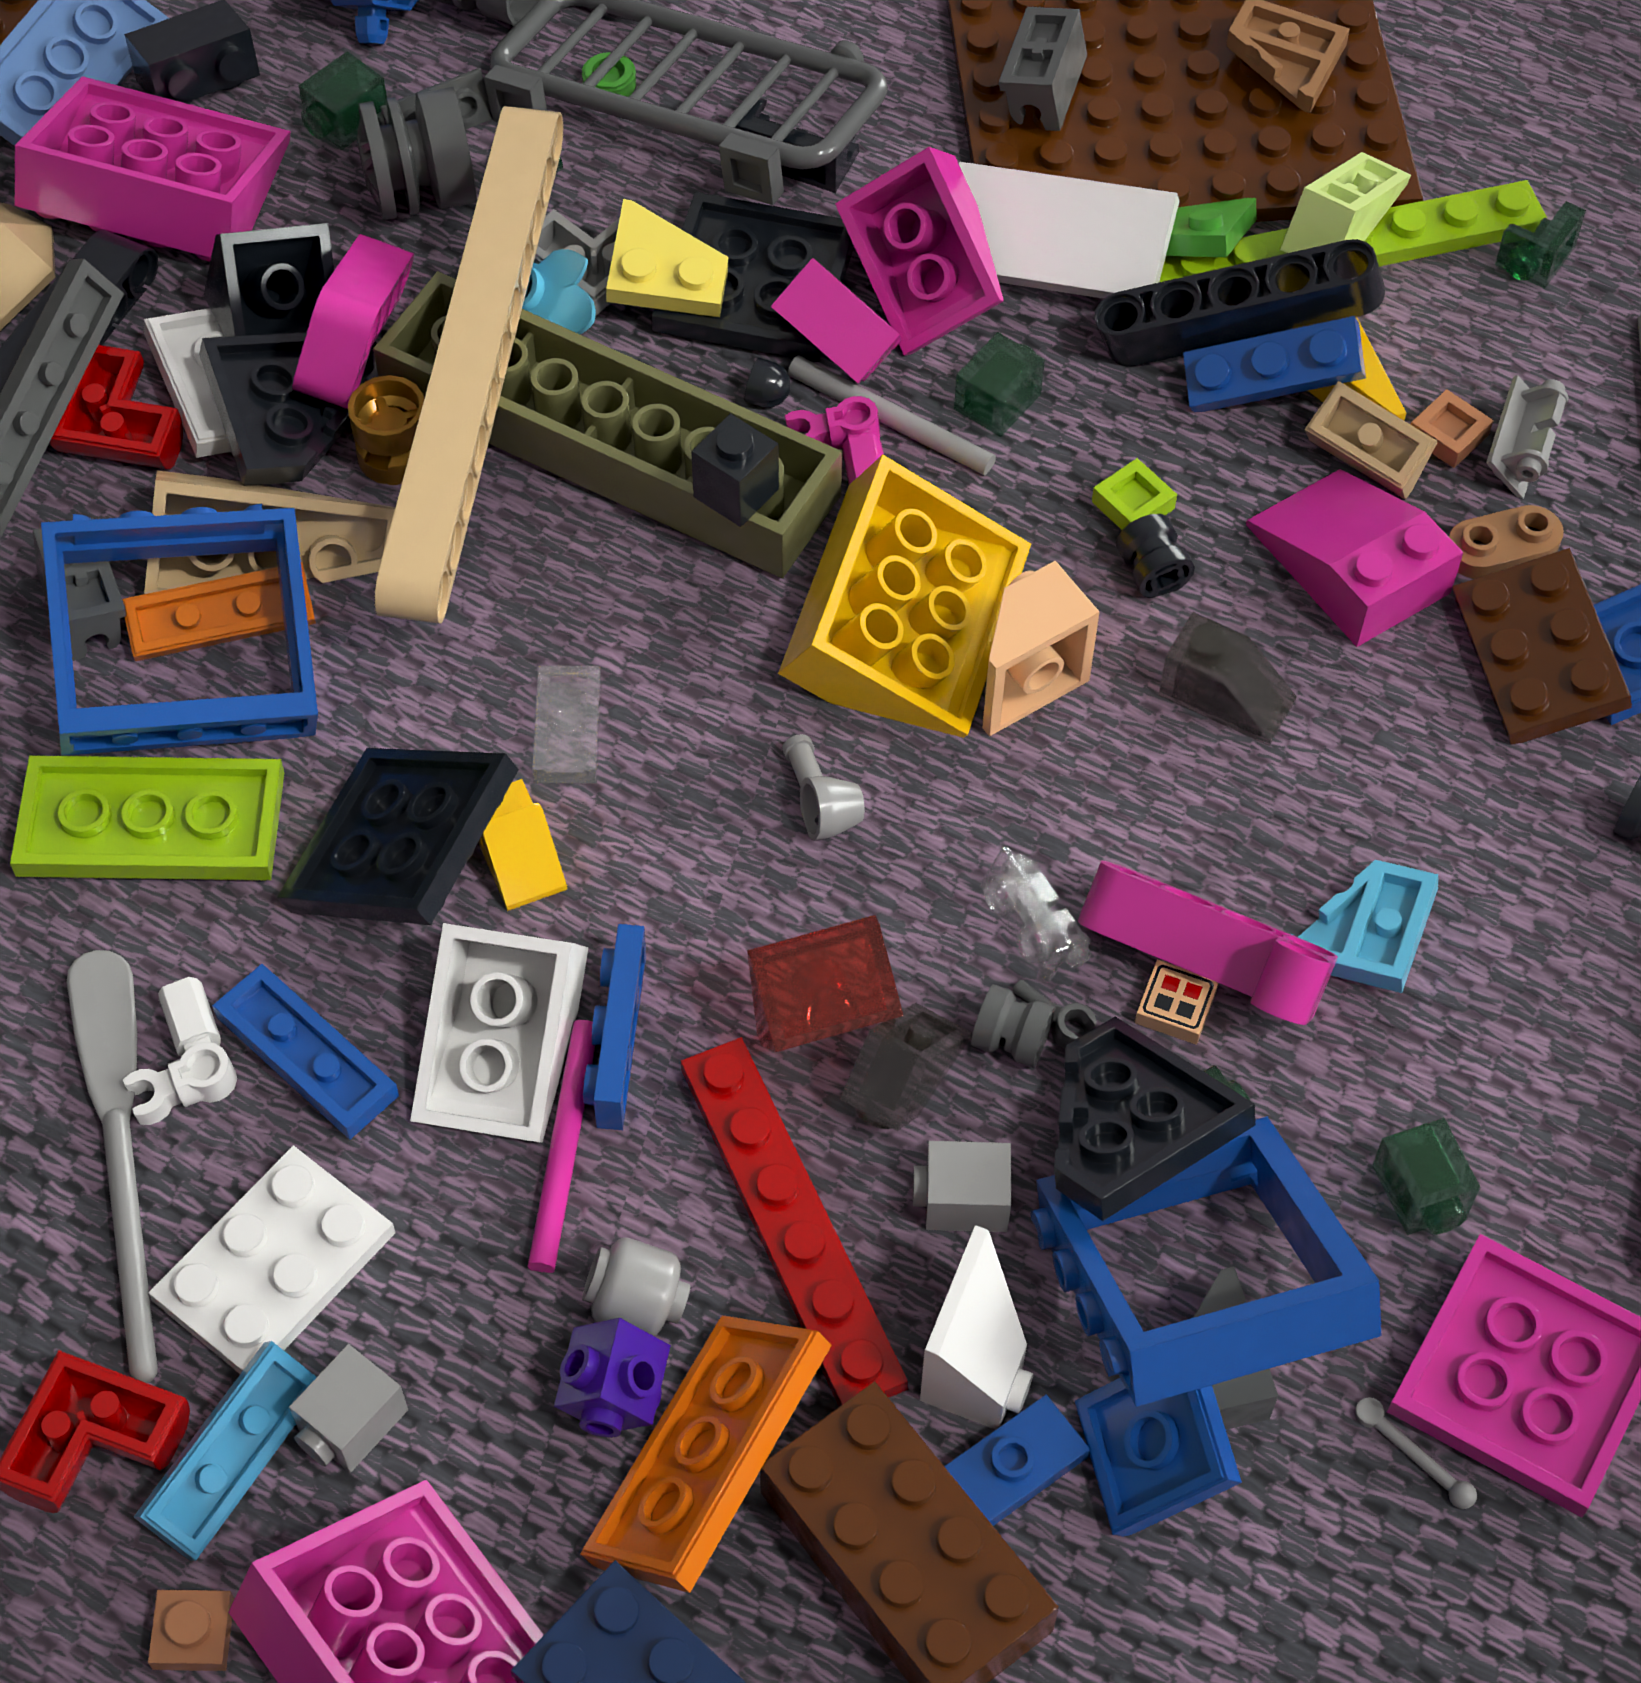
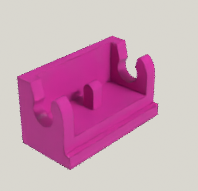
(836, 321)

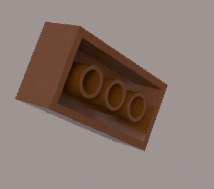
(906, 1545)

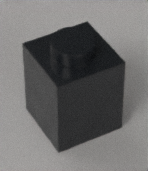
(735, 470)

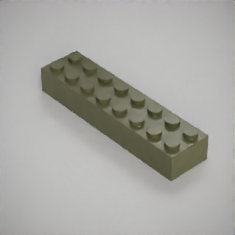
(625, 430)

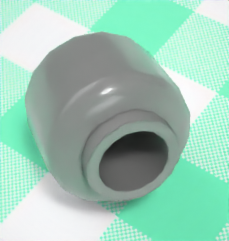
(636, 1285)

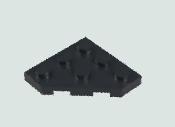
(269, 426)
(1136, 1117)

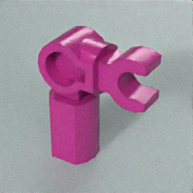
(847, 427)

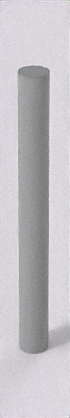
(895, 416)

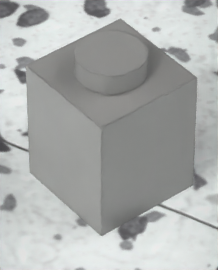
(965, 1186)
(347, 1410)

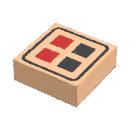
(1176, 1002)

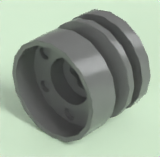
(416, 153)

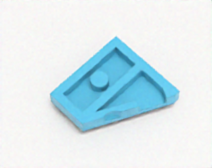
(1376, 924)

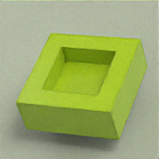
(1133, 494)

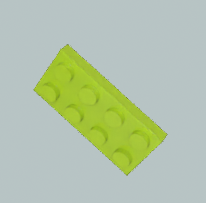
(148, 818)

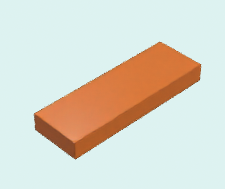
(207, 613)

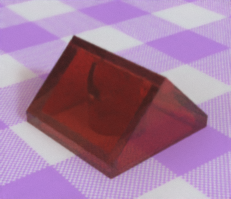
(822, 984)

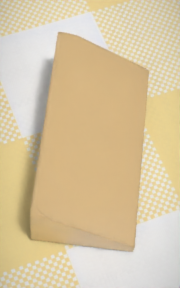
(1371, 439)

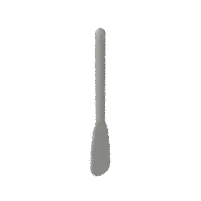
(106, 1041)

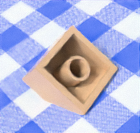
(1038, 645)

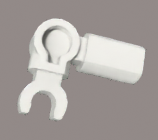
(204, 1067)

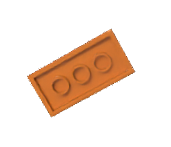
(706, 1451)

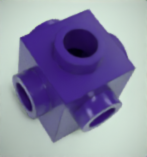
(612, 1377)

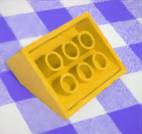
(904, 603)

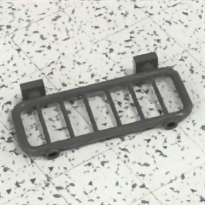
(748, 160)

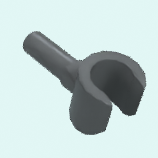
(1072, 1012)

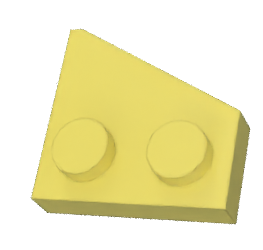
(664, 266)

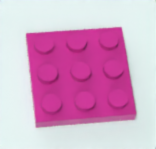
(1527, 1375)

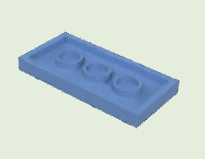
(60, 45)

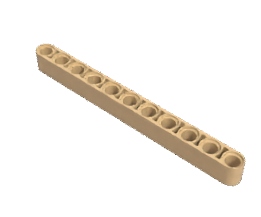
(469, 369)

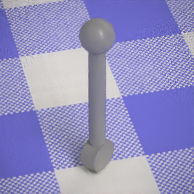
(1370, 1414)

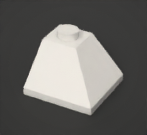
(977, 1342)

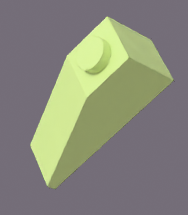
(1344, 203)

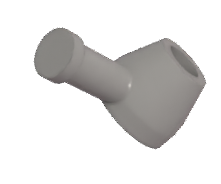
(832, 799)

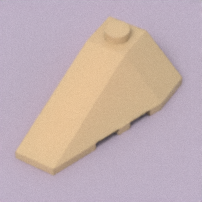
(334, 534)

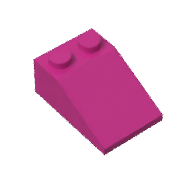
(923, 247)
(1359, 553)

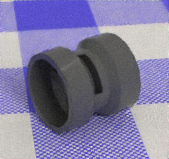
(1013, 1025)

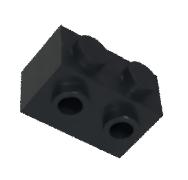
(193, 53)

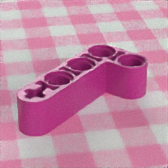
(349, 319)
(1269, 965)

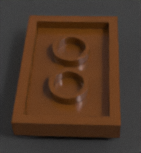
(1541, 647)

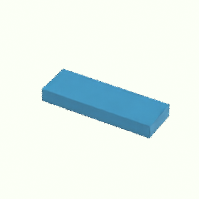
(226, 1453)

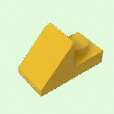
(521, 850)

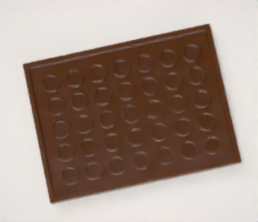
(1180, 109)

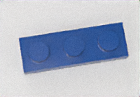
(1274, 365)
(616, 1027)
(306, 1051)

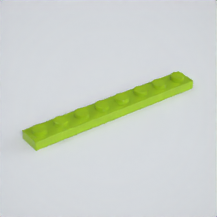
(1404, 230)

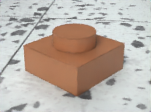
(1455, 427)
(191, 1630)

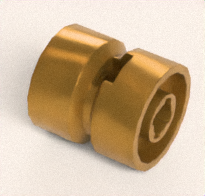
(384, 425)

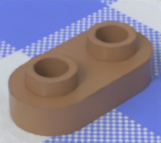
(1506, 539)

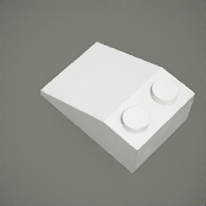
(497, 1031)

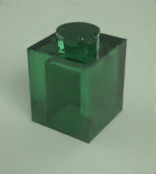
(333, 97)
(999, 384)
(1426, 1178)

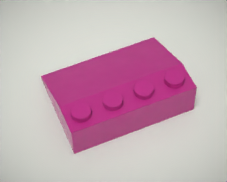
(147, 166)
(384, 1602)

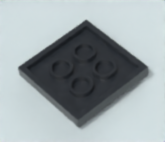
(764, 255)
(398, 835)

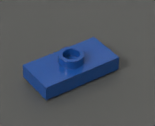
(1019, 1460)

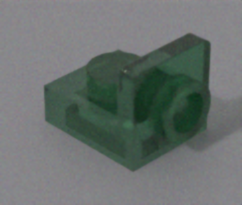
(1541, 253)

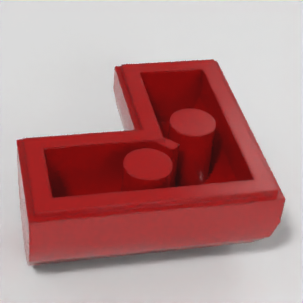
(112, 427)
(82, 1408)

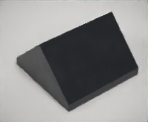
(268, 279)

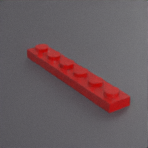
(792, 1221)

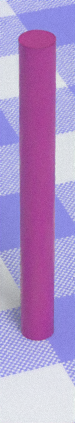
(562, 1151)

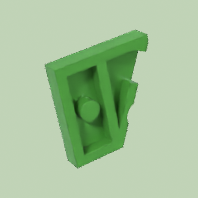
(1211, 228)

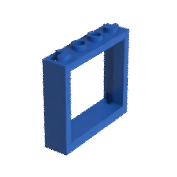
(190, 721)
(1239, 1339)

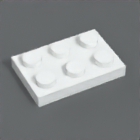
(272, 1261)

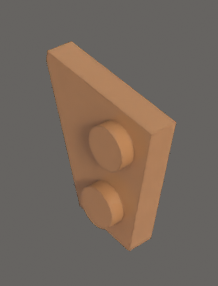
(1287, 48)

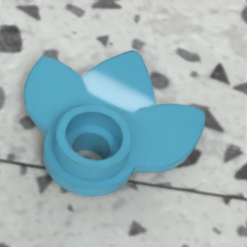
(556, 292)

